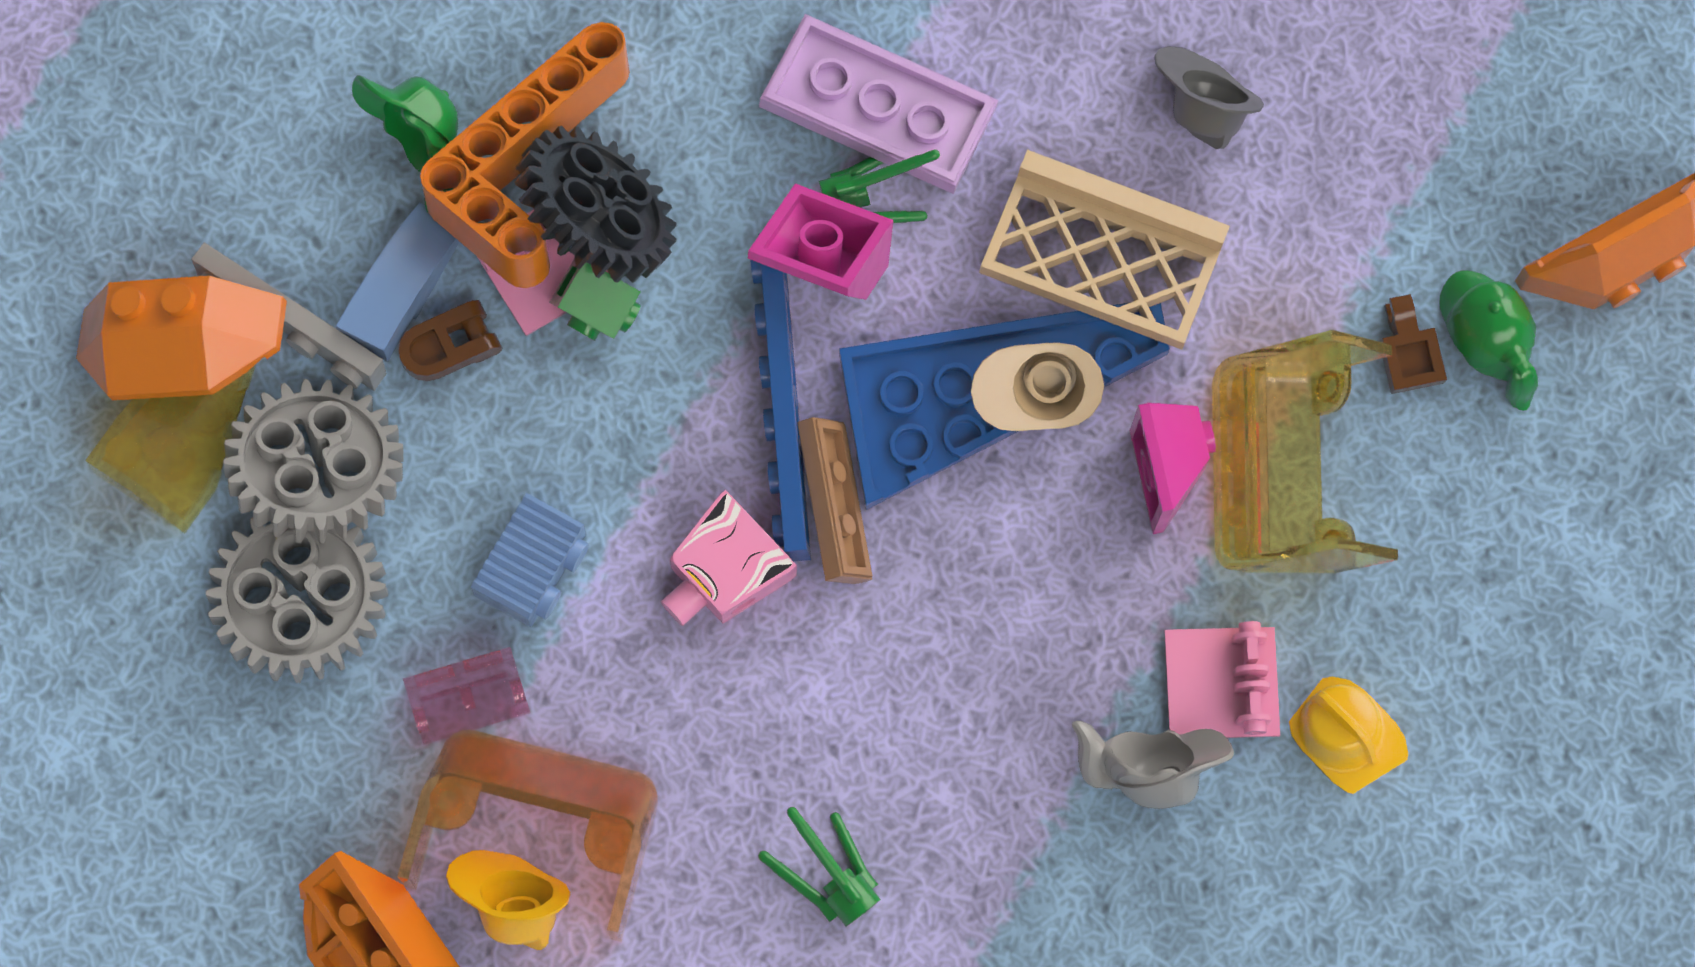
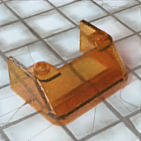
(613, 798)

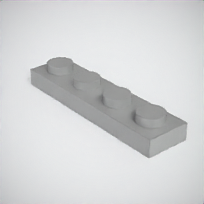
(306, 331)

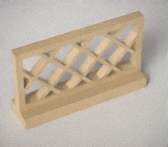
(1115, 208)

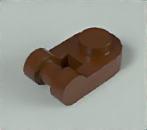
(429, 351)

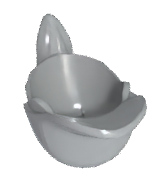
(1149, 768)

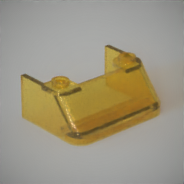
(1271, 456)

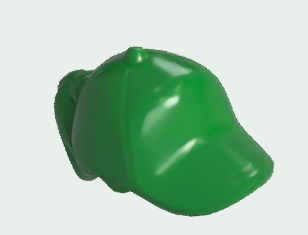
(412, 113)
(1492, 331)

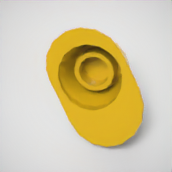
(1347, 734)
(510, 894)

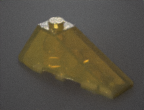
(170, 450)

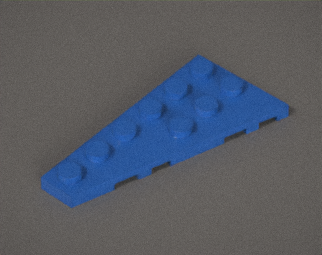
(915, 399)

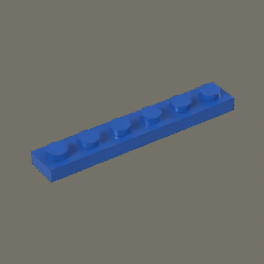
(780, 422)

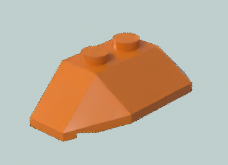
(1620, 253)
(177, 335)
(365, 920)

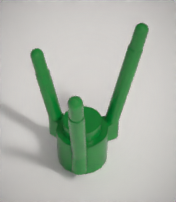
(851, 185)
(848, 893)

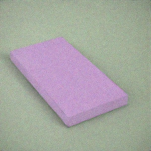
(877, 102)

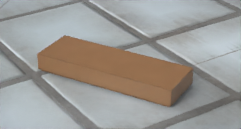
(835, 501)

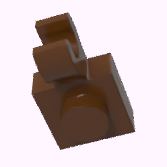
(1415, 353)

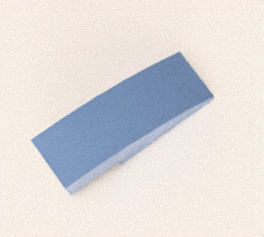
(398, 284)

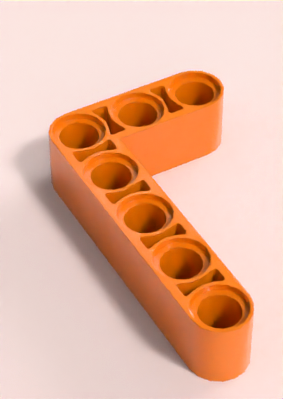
(501, 134)

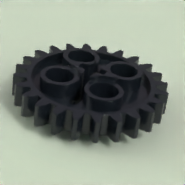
(595, 204)

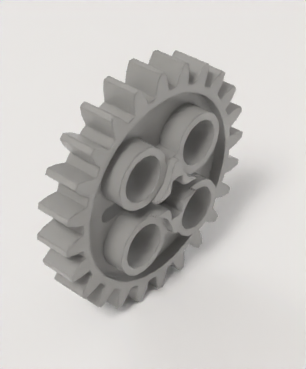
(266, 475)
(261, 626)

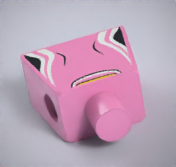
(726, 564)

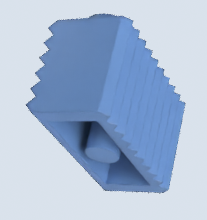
(530, 561)

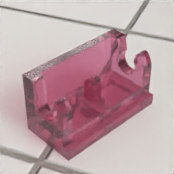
(466, 695)

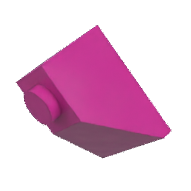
(826, 242)
(1170, 456)

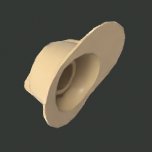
(1037, 387)

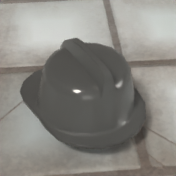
(1206, 96)

